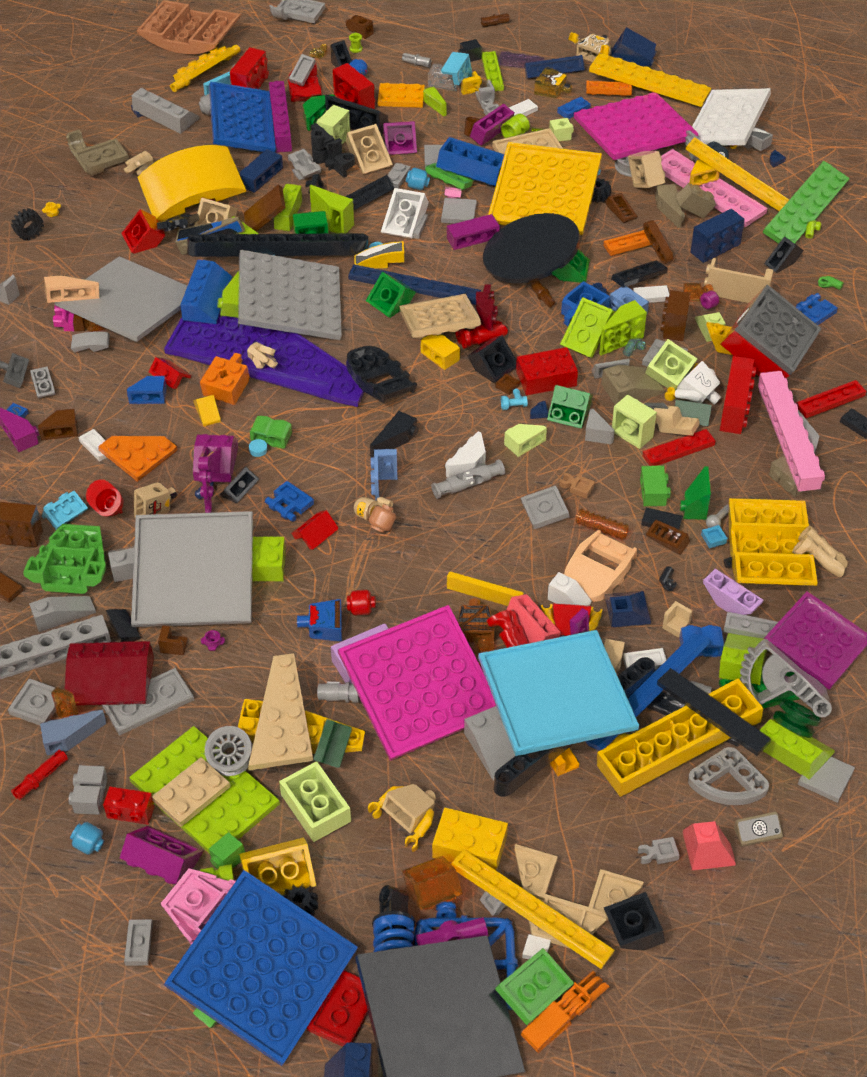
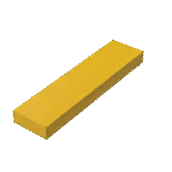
(481, 589)

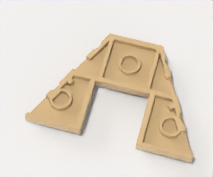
(535, 876)

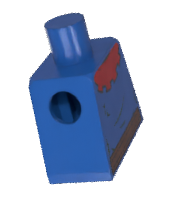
(323, 620)

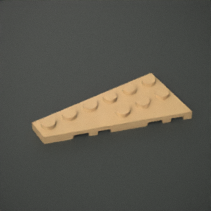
(282, 724)

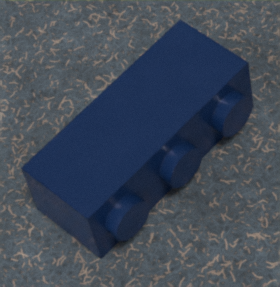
(261, 170)

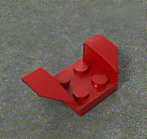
(309, 89)

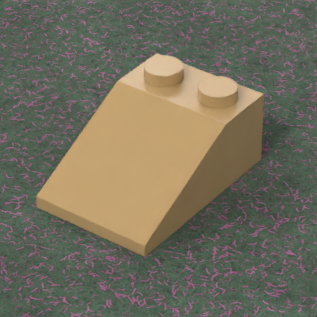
(368, 149)

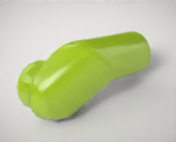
(811, 226)

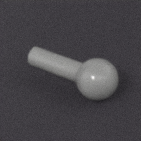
(714, 520)

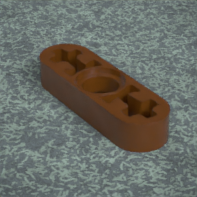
(658, 241)

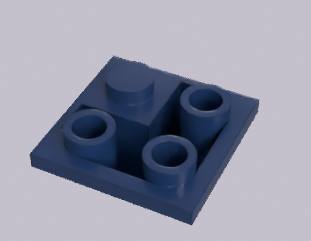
(627, 609)

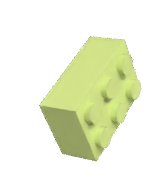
(315, 801)

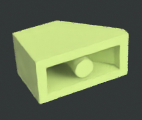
(713, 318)
(524, 438)

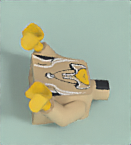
(591, 45)

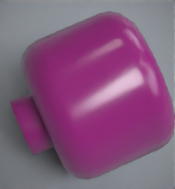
(709, 299)

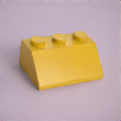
(281, 865)

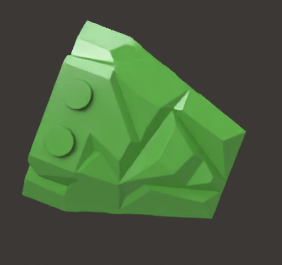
(69, 561)

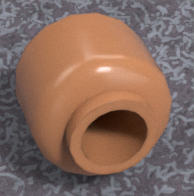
(382, 518)

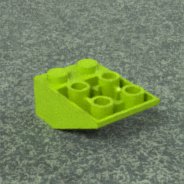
(337, 207)
(623, 326)

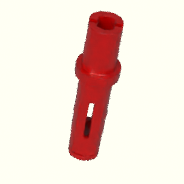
(32, 780)

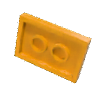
(401, 95)

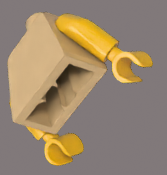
(409, 807)

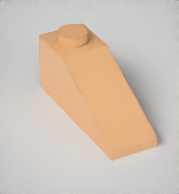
(69, 289)

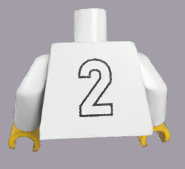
(696, 386)

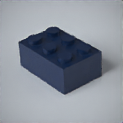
(717, 235)

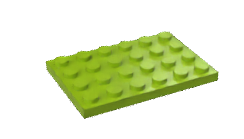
(231, 812)

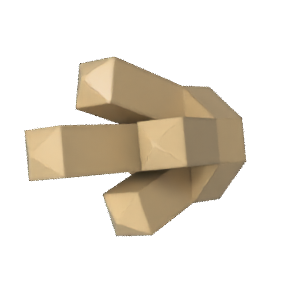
(141, 161)
(261, 354)

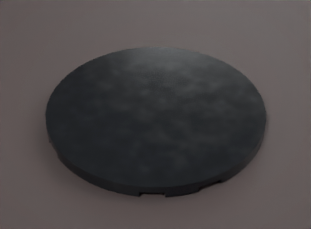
(531, 248)

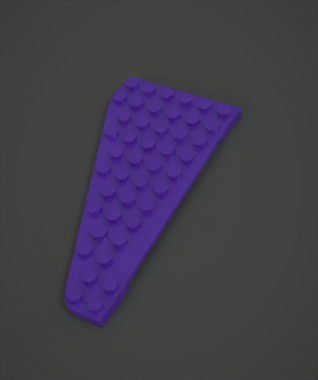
(299, 361)

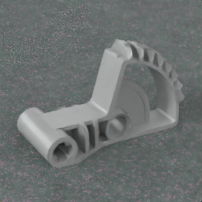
(774, 678)

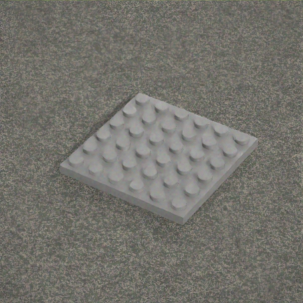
(289, 295)

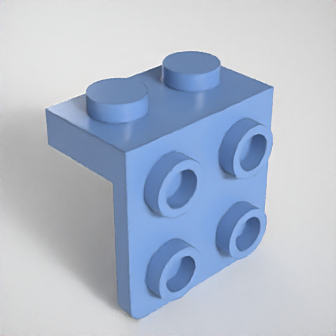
(384, 468)

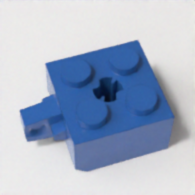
(573, 298)

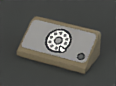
(758, 829)

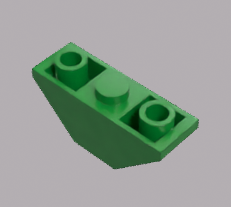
(314, 109)

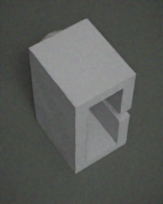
(88, 789)

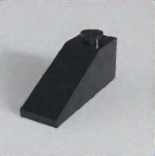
(395, 433)

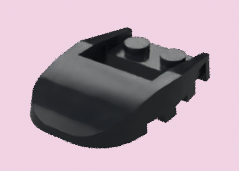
(371, 363)

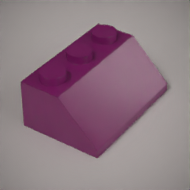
(159, 854)

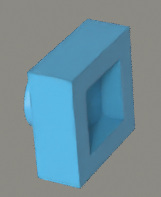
(714, 536)

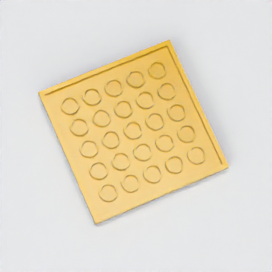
(545, 181)

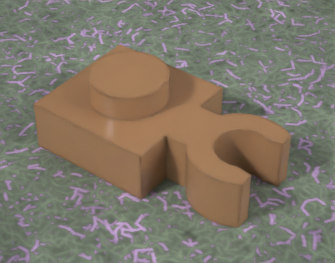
(579, 486)

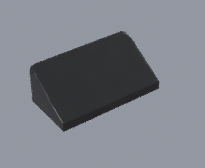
(240, 485)
(122, 626)

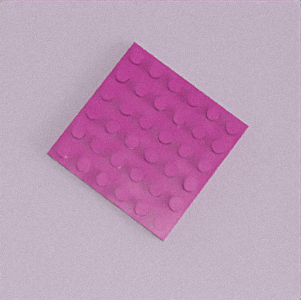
(634, 125)
(417, 681)

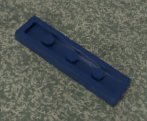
(563, 65)

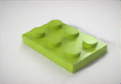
(585, 327)

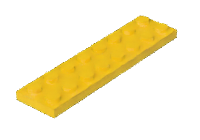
(650, 79)

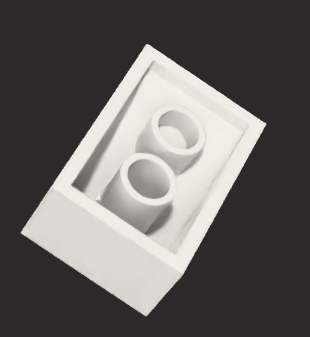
(401, 207)

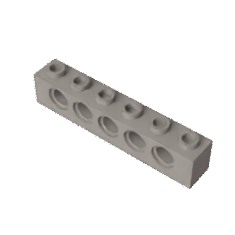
(49, 646)

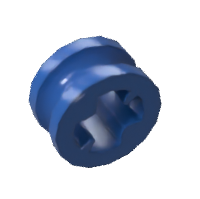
(446, 910)

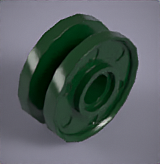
(797, 718)

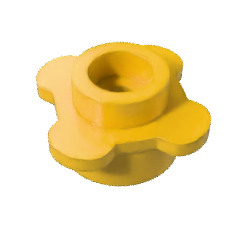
(51, 209)

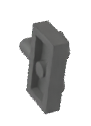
(14, 370)

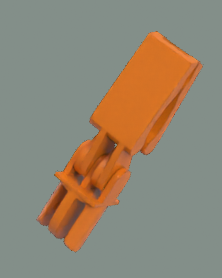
(558, 1015)

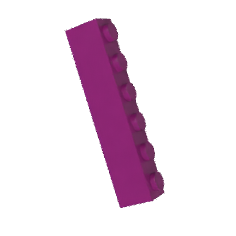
(280, 116)

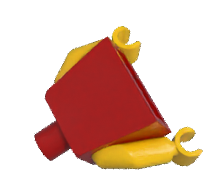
(562, 614)

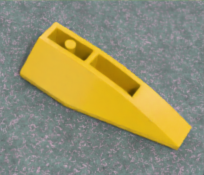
(315, 723)

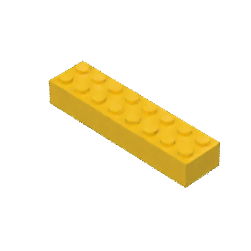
(672, 741)

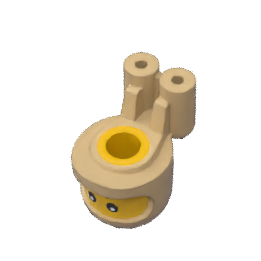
(364, 506)

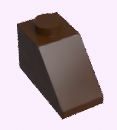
(59, 425)

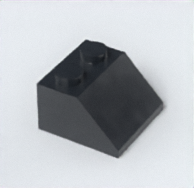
(493, 359)
(635, 923)

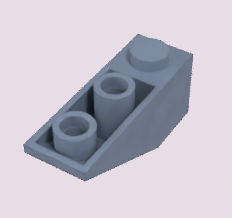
(70, 731)

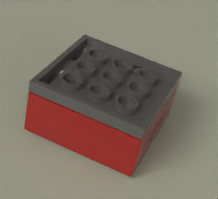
(771, 333)

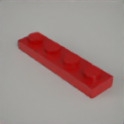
(831, 399)
(678, 448)

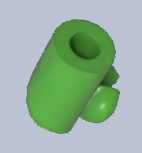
(829, 281)

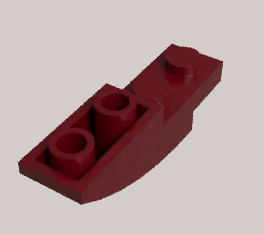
(486, 307)

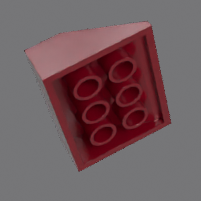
(109, 672)

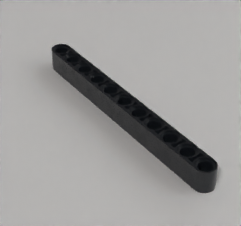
(277, 244)
(525, 766)

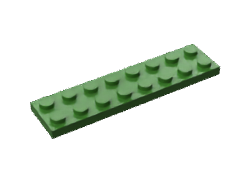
(806, 203)

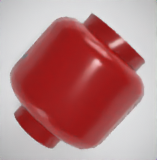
(361, 602)

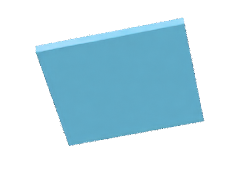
(557, 692)

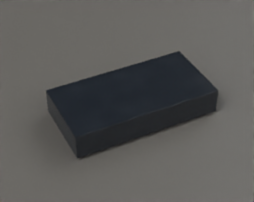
(671, 519)

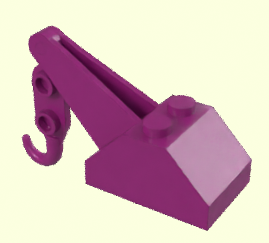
(213, 463)

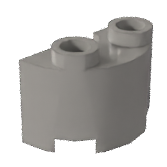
(303, 164)

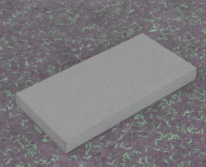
(164, 695)

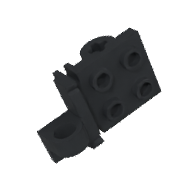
(329, 151)

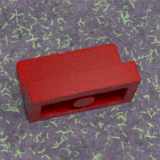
(172, 372)
(316, 529)

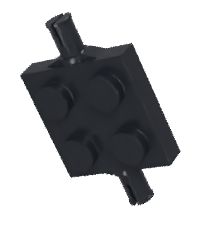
(181, 222)

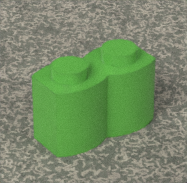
(273, 432)

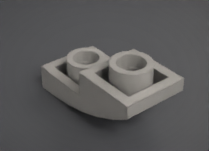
(93, 340)
(42, 382)

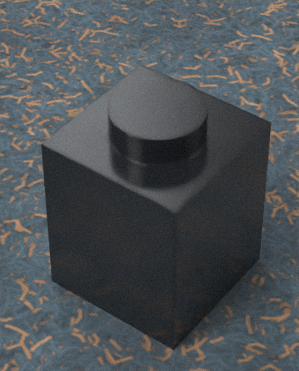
(472, 48)

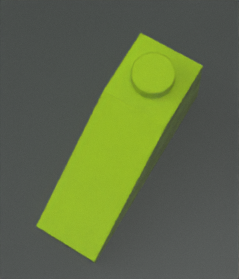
(229, 301)

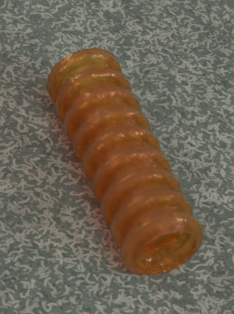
(602, 524)

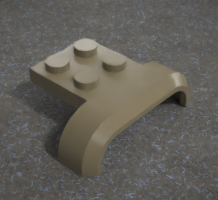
(96, 157)

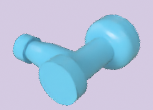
(519, 400)

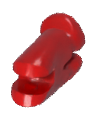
(479, 334)
(513, 633)

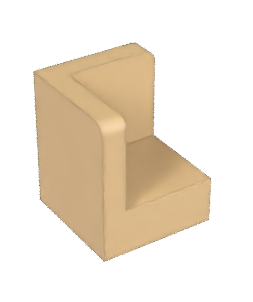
(676, 618)

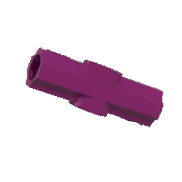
(452, 931)

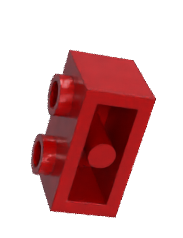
(128, 805)

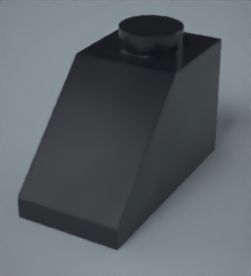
(783, 255)

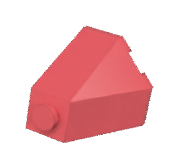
(707, 846)

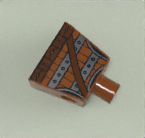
(473, 620)

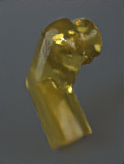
(318, 52)

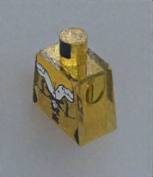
(551, 83)

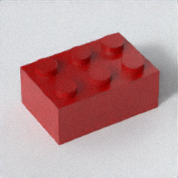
(250, 69)
(353, 86)
(545, 369)

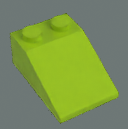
(733, 655)

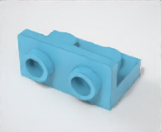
(64, 510)

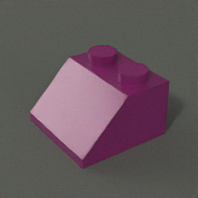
(400, 137)

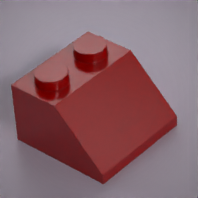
(142, 232)

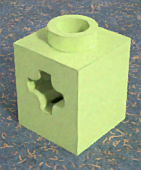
(562, 129)

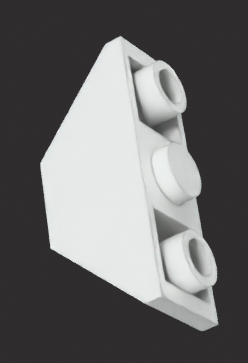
(467, 457)

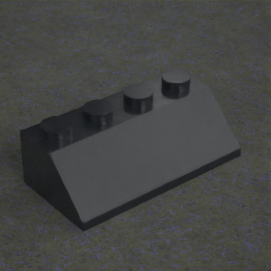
(359, 115)

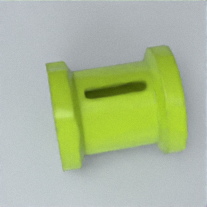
(355, 39)

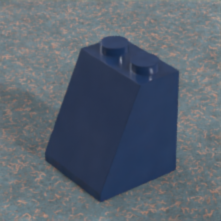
(634, 48)
(351, 1061)

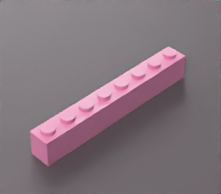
(790, 431)

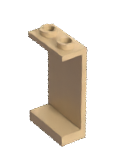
(735, 284)

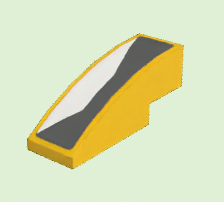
(381, 255)

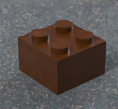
(675, 315)
(20, 524)

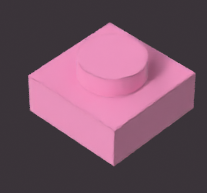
(452, 192)

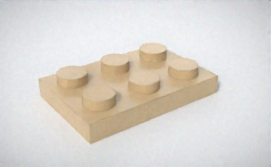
(191, 791)

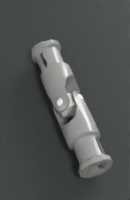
(464, 480)

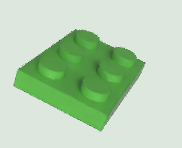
(534, 986)

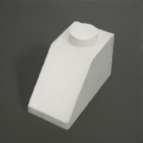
(567, 591)

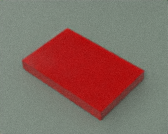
(341, 1011)

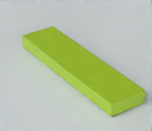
(492, 70)

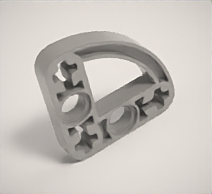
(727, 765)

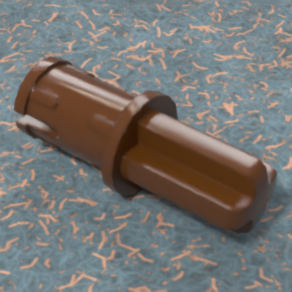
(495, 19)
(542, 293)

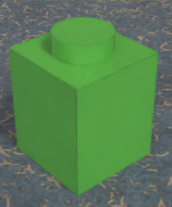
(226, 851)

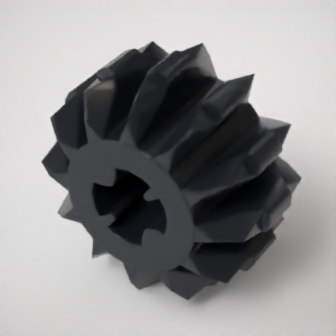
(601, 191)
(305, 897)

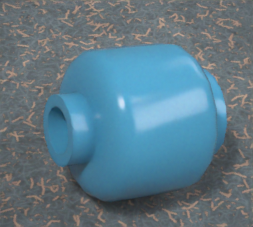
(417, 179)
(87, 838)

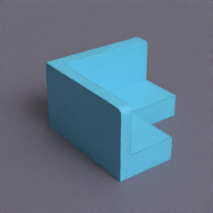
(458, 66)

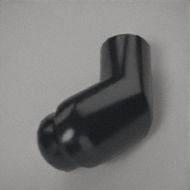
(665, 579)

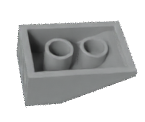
(489, 739)

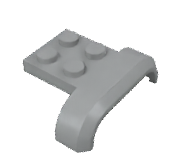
(299, 10)

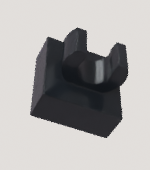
(316, 181)

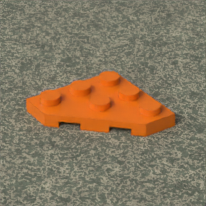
(137, 453)

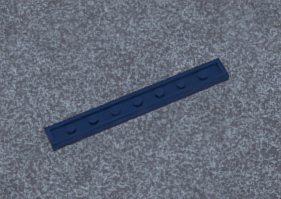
(418, 284)

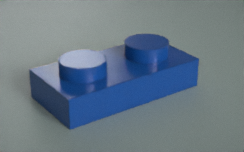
(568, 109)

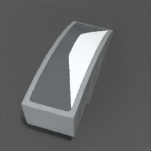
(759, 139)

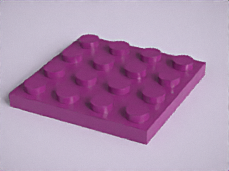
(818, 639)

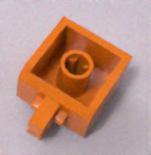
(225, 379)

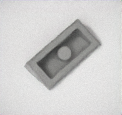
(597, 369)

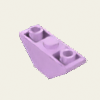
(730, 594)

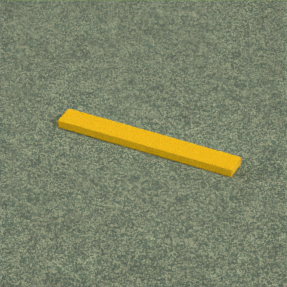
(737, 174)
(533, 909)

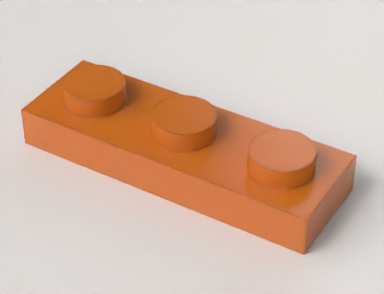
(608, 88)
(626, 243)

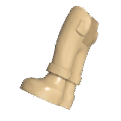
(824, 553)

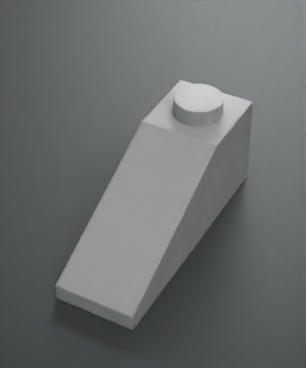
(60, 610)

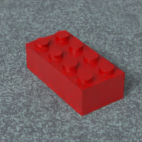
(738, 395)

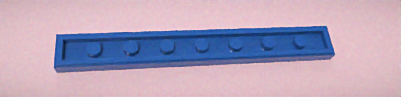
(650, 690)

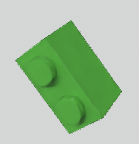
(654, 485)

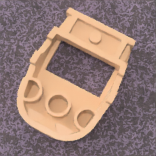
(595, 577)

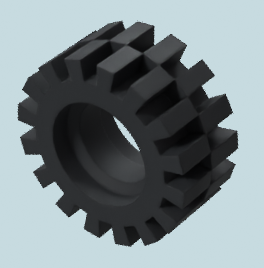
(24, 217)

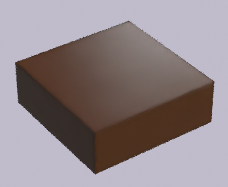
(507, 384)

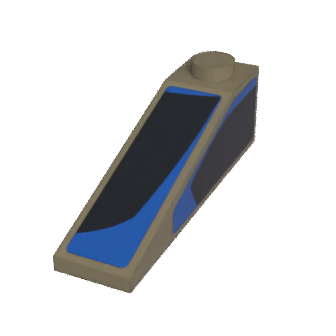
(226, 226)

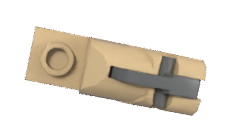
(671, 421)

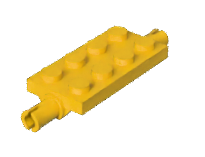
(205, 61)

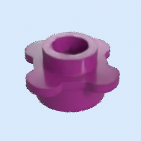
(212, 640)

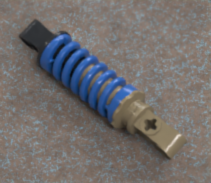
(392, 925)

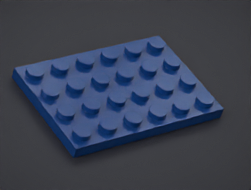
(241, 117)

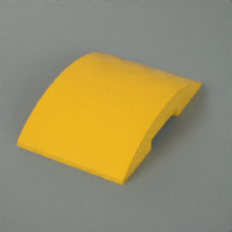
(187, 177)
(773, 531)

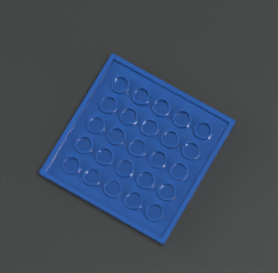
(261, 967)

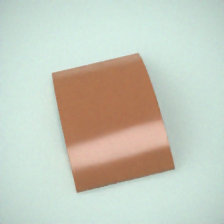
(186, 30)

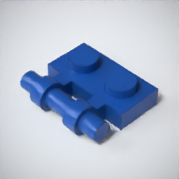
(820, 310)
(291, 496)

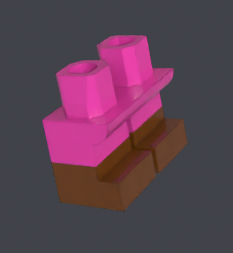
(68, 320)

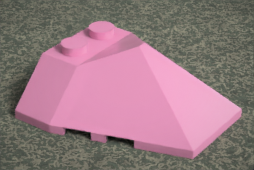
(195, 901)

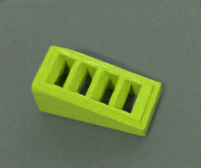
(435, 100)

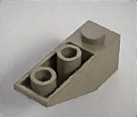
(668, 204)

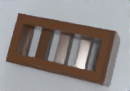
(612, 202)
(677, 544)

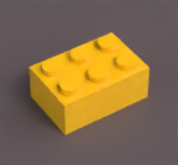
(474, 833)

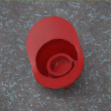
(104, 498)

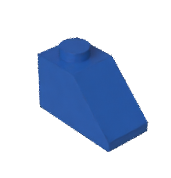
(148, 391)

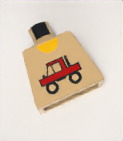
(153, 499)

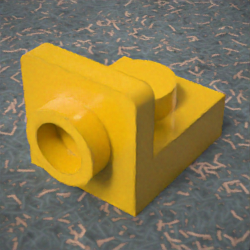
(471, 84)

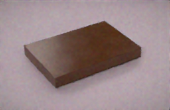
(265, 209)

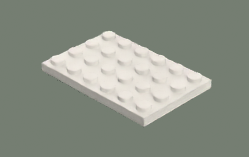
(730, 115)

